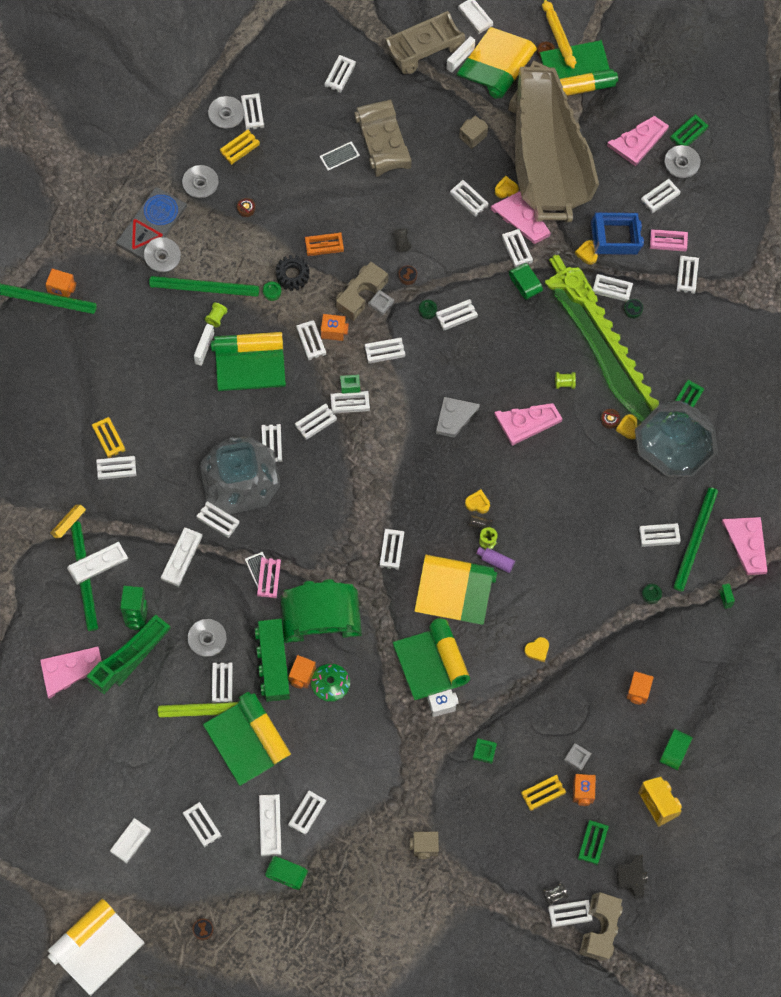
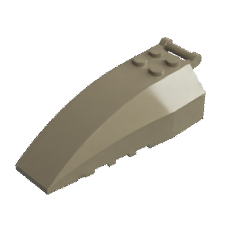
(550, 153)

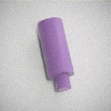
(496, 559)

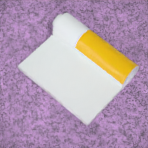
(95, 947)

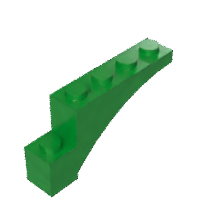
(125, 660)

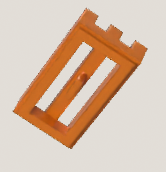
(324, 247)

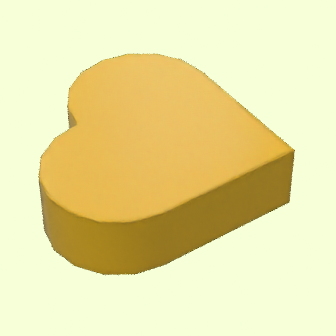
(506, 187)
(586, 252)
(628, 426)
(477, 502)
(538, 649)

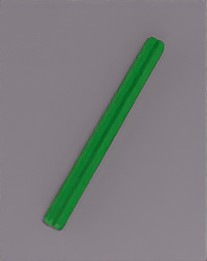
(204, 286)
(46, 298)
(695, 539)
(86, 589)

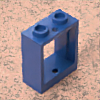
(616, 219)

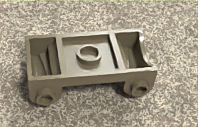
(424, 40)
(382, 137)

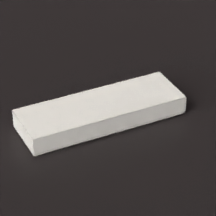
(181, 557)
(97, 563)
(270, 825)

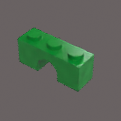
(134, 607)

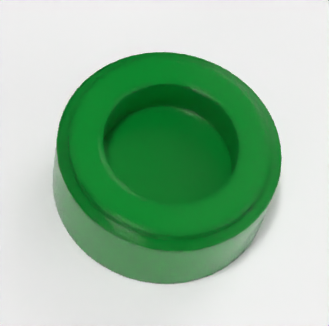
(272, 291)

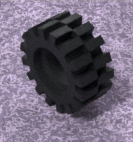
(288, 263)

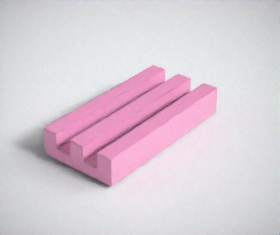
(668, 243)
(270, 562)

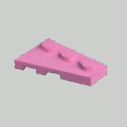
(639, 141)
(522, 216)
(527, 422)
(748, 541)
(66, 669)

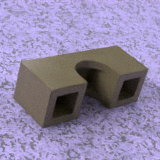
(369, 278)
(607, 911)

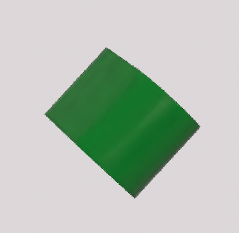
(525, 281)
(676, 749)
(286, 873)

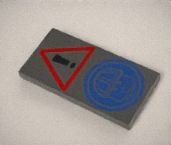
(151, 222)

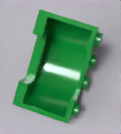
(320, 610)

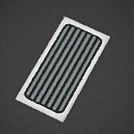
(339, 155)
(254, 564)

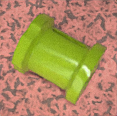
(216, 314)
(565, 380)
(492, 534)

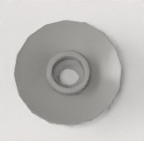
(223, 106)
(684, 155)
(197, 175)
(163, 247)
(202, 630)

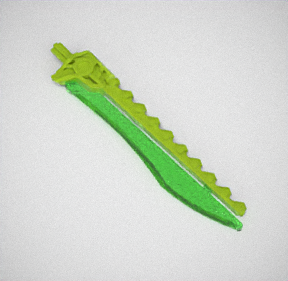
(574, 293)

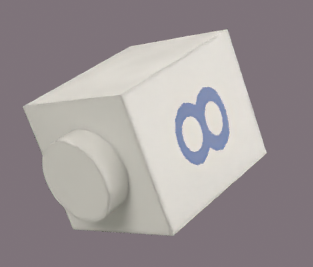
(442, 703)

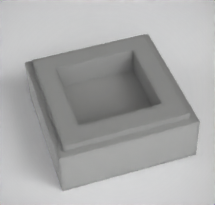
(381, 302)
(577, 757)

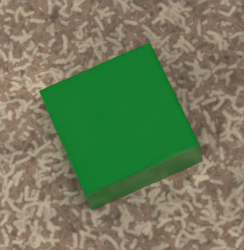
(350, 384)
(726, 596)
(484, 751)

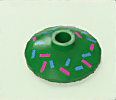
(330, 691)

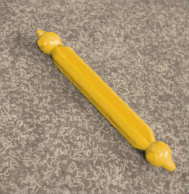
(559, 34)

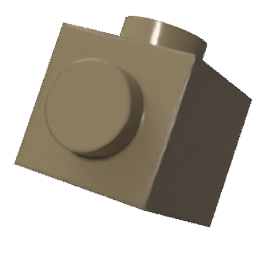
(473, 131)
(424, 844)

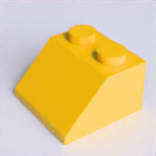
(659, 800)

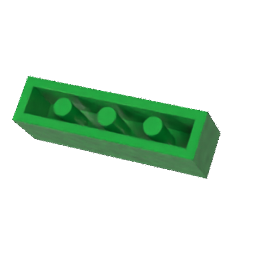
(273, 660)

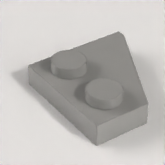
(454, 416)

